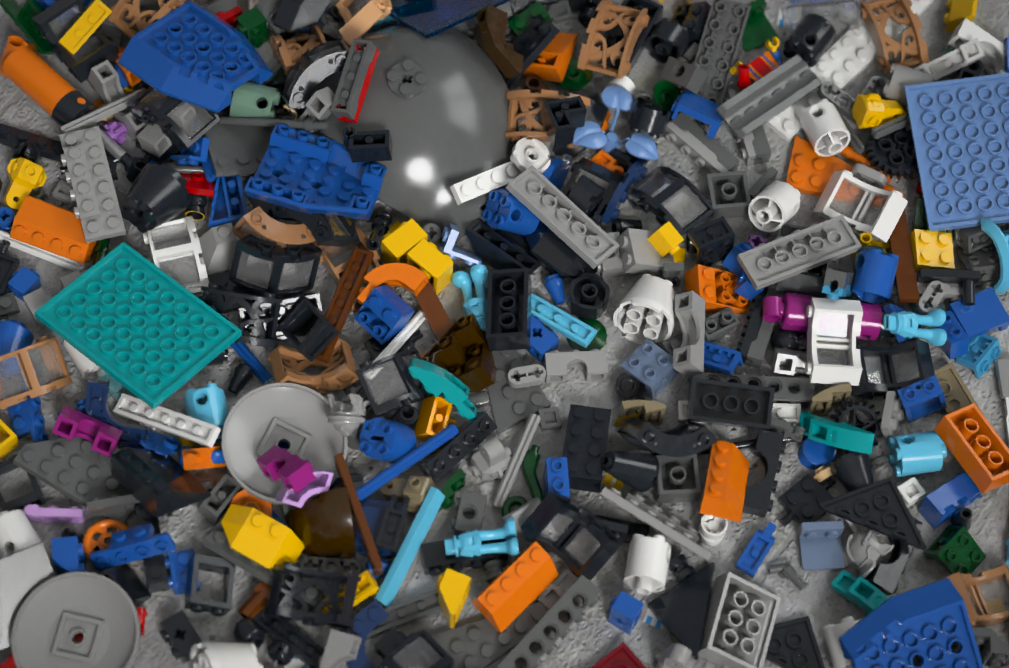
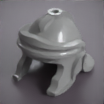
(347, 415)
(865, 550)

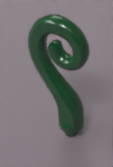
(529, 469)

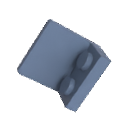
(651, 367)
(821, 545)

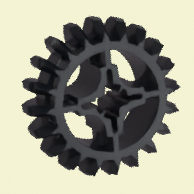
(854, 418)

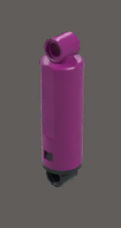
(791, 315)

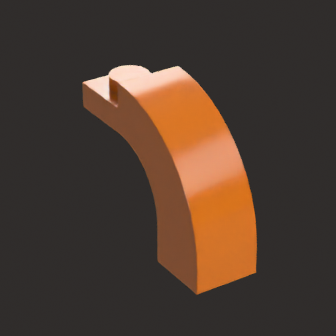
(393, 275)

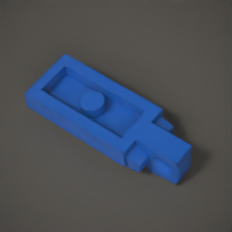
(757, 550)

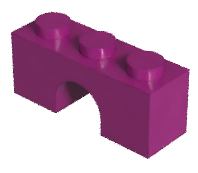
(77, 424)
(291, 469)

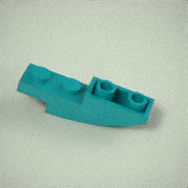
(438, 381)
(836, 434)
(858, 591)

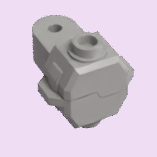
(490, 459)
(675, 657)

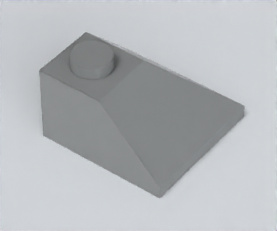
(218, 249)

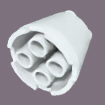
(647, 310)
(224, 655)

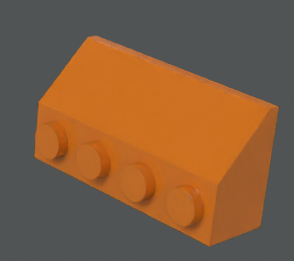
(51, 230)
(725, 482)
(516, 587)

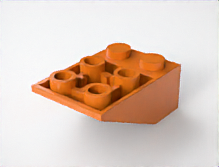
(554, 59)
(716, 288)

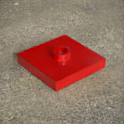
(198, 184)

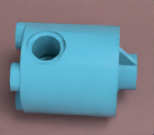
(208, 406)
(916, 453)

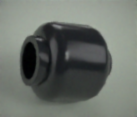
(249, 632)

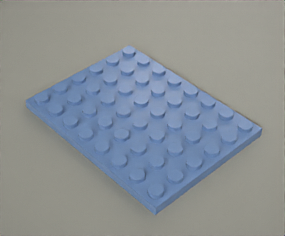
(962, 149)

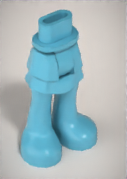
(471, 305)
(907, 323)
(470, 543)

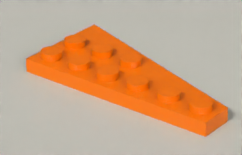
(812, 172)

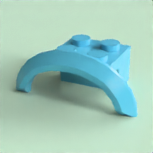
(1001, 242)

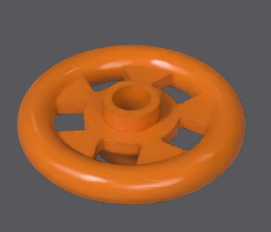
(101, 527)

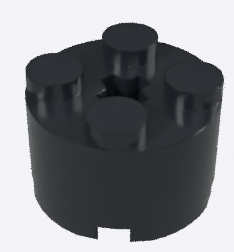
(667, 40)
(649, 118)
(586, 194)
(588, 296)

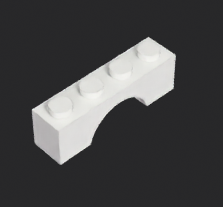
(991, 46)

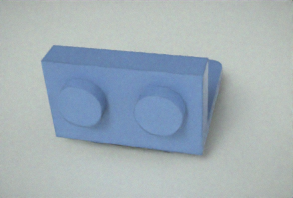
(449, 238)

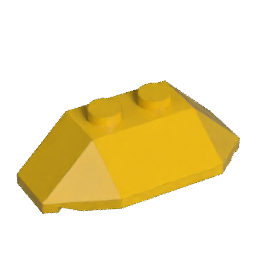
(260, 537)

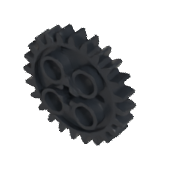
(893, 154)

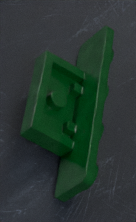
(23, 20)

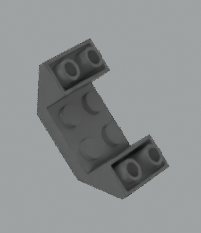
(993, 649)

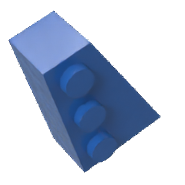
(228, 201)
(948, 499)

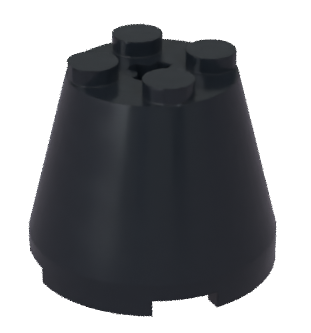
(155, 197)

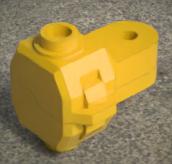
(871, 111)
(23, 177)

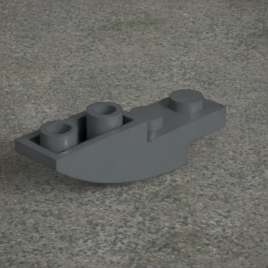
(715, 328)

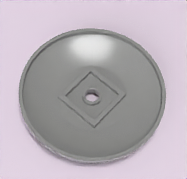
(276, 415)
(71, 606)

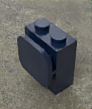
(374, 513)

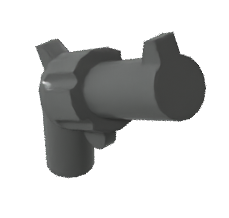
(788, 572)

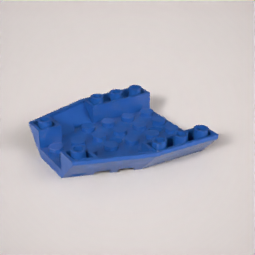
(179, 69)
(312, 162)
(912, 624)

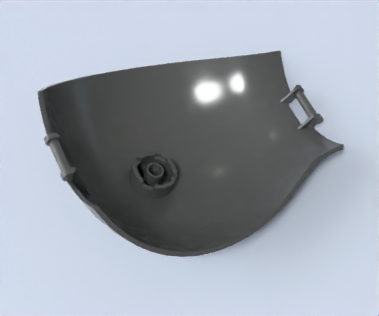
(443, 118)

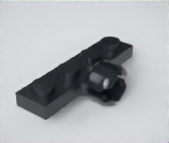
(30, 145)
(289, 642)

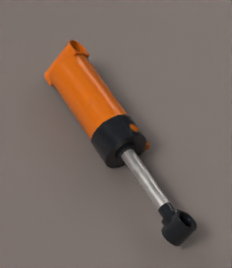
(57, 95)

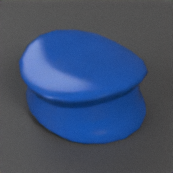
(815, 454)

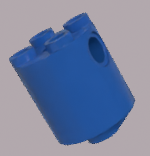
(508, 214)
(874, 276)
(14, 336)
(386, 440)

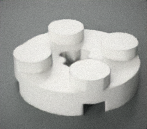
(527, 147)

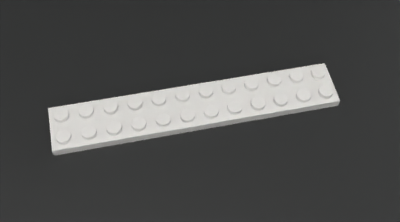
(840, 66)

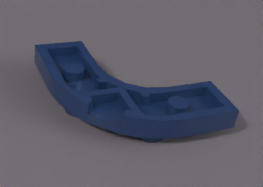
(634, 173)
(98, 408)
(364, 623)

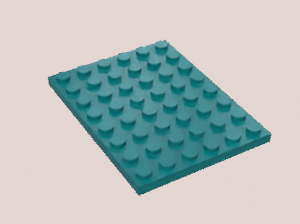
(138, 324)

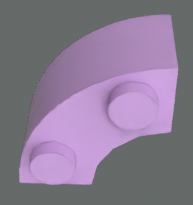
(318, 485)

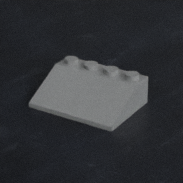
(738, 623)

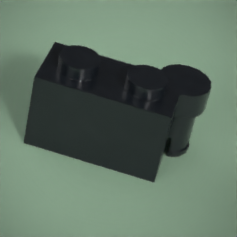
(368, 145)

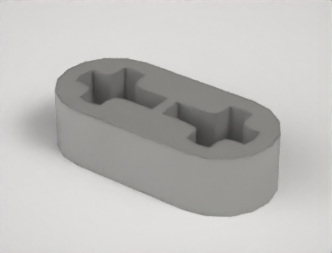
(869, 175)
(927, 296)
(526, 376)

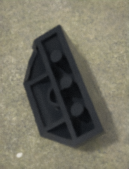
(299, 14)
(595, 113)
(501, 248)
(556, 253)
(287, 305)

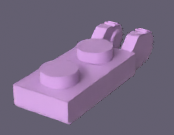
(55, 515)

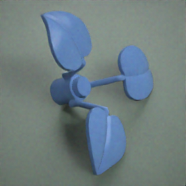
(593, 137)

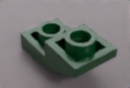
(455, 483)

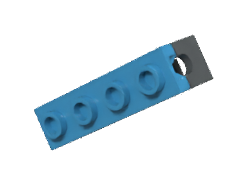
(838, 283)

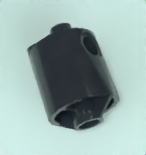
(810, 39)

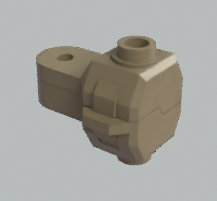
(414, 488)

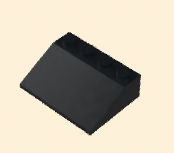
(156, 480)

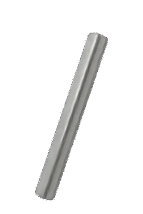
(101, 113)
(516, 461)

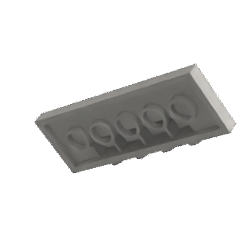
(91, 184)
(562, 217)
(798, 252)
(666, 526)

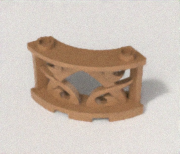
(119, 10)
(614, 13)
(915, 48)
(292, 49)
(525, 99)
(338, 372)

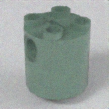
(249, 96)

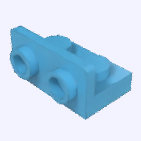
(981, 354)

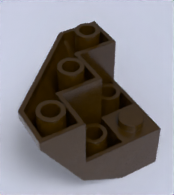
(490, 35)
(465, 354)

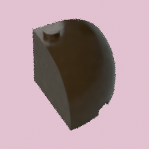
(325, 525)

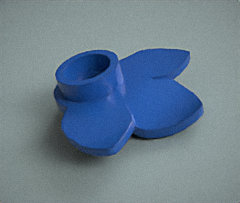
(160, 444)

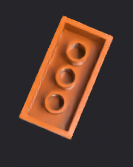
(976, 447)

